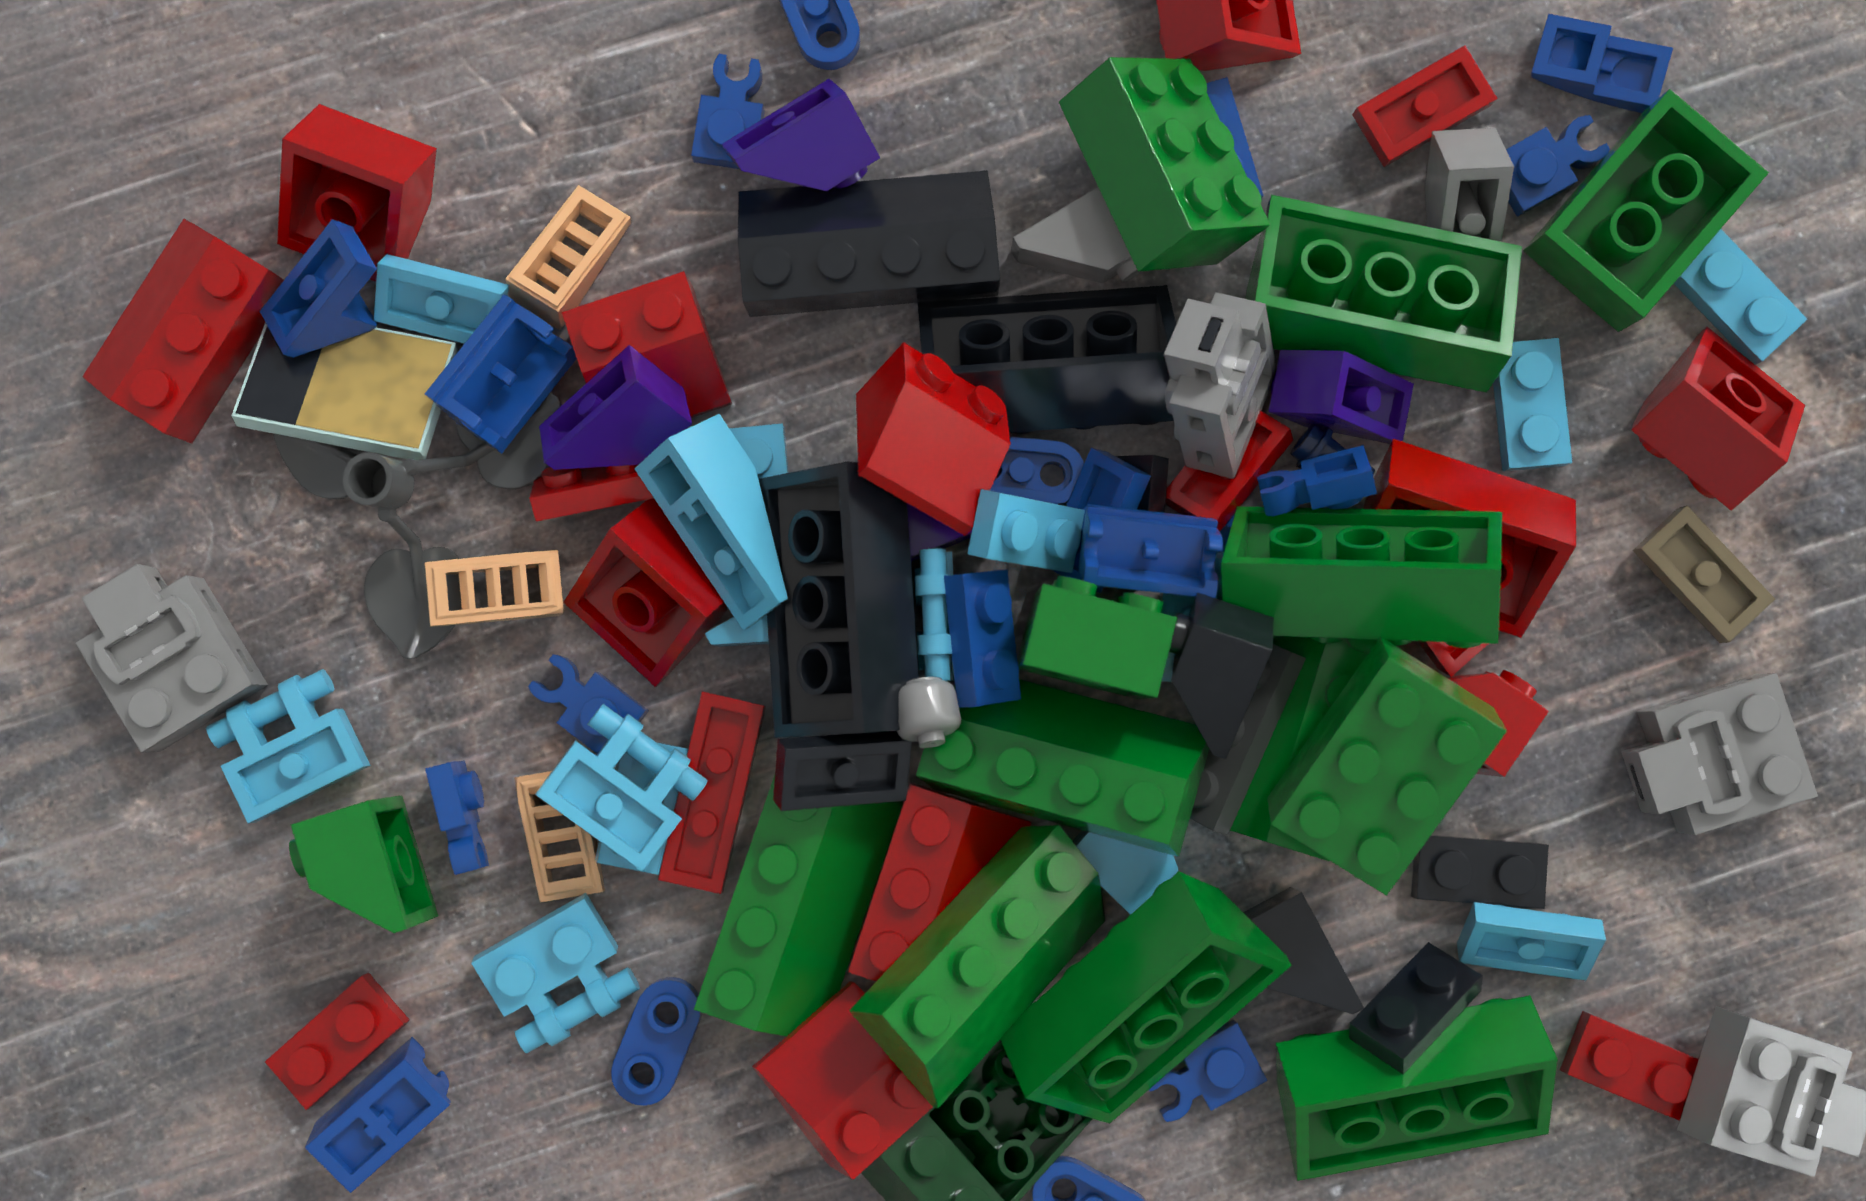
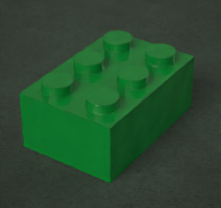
(1164, 162)
(1645, 211)
(1097, 641)
(1384, 766)

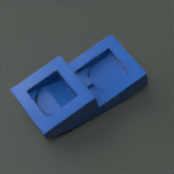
(1600, 67)

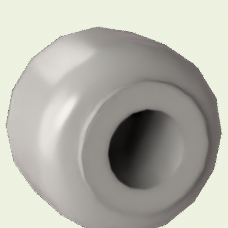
(928, 711)

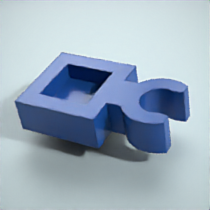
(726, 115)
(1544, 165)
(1324, 481)
(584, 700)
(456, 801)
(1216, 1070)

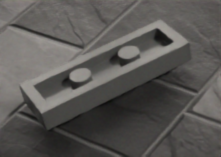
(1228, 779)

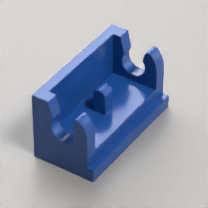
(502, 374)
(1149, 551)
(379, 1116)

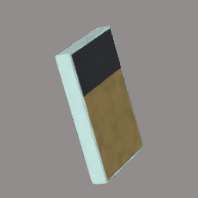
(348, 394)

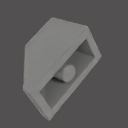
(1468, 182)
(1077, 242)

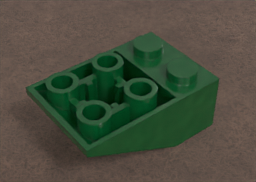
(978, 1143)

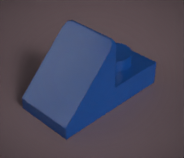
(321, 294)

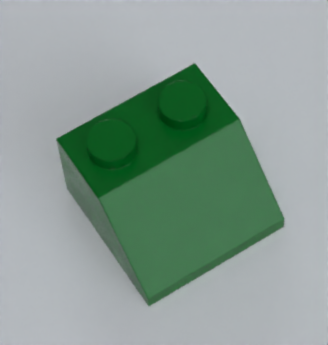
(366, 862)

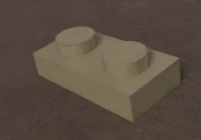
(1704, 574)

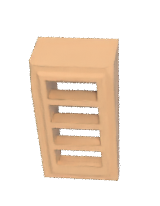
(584, 268)
(549, 582)
(537, 840)

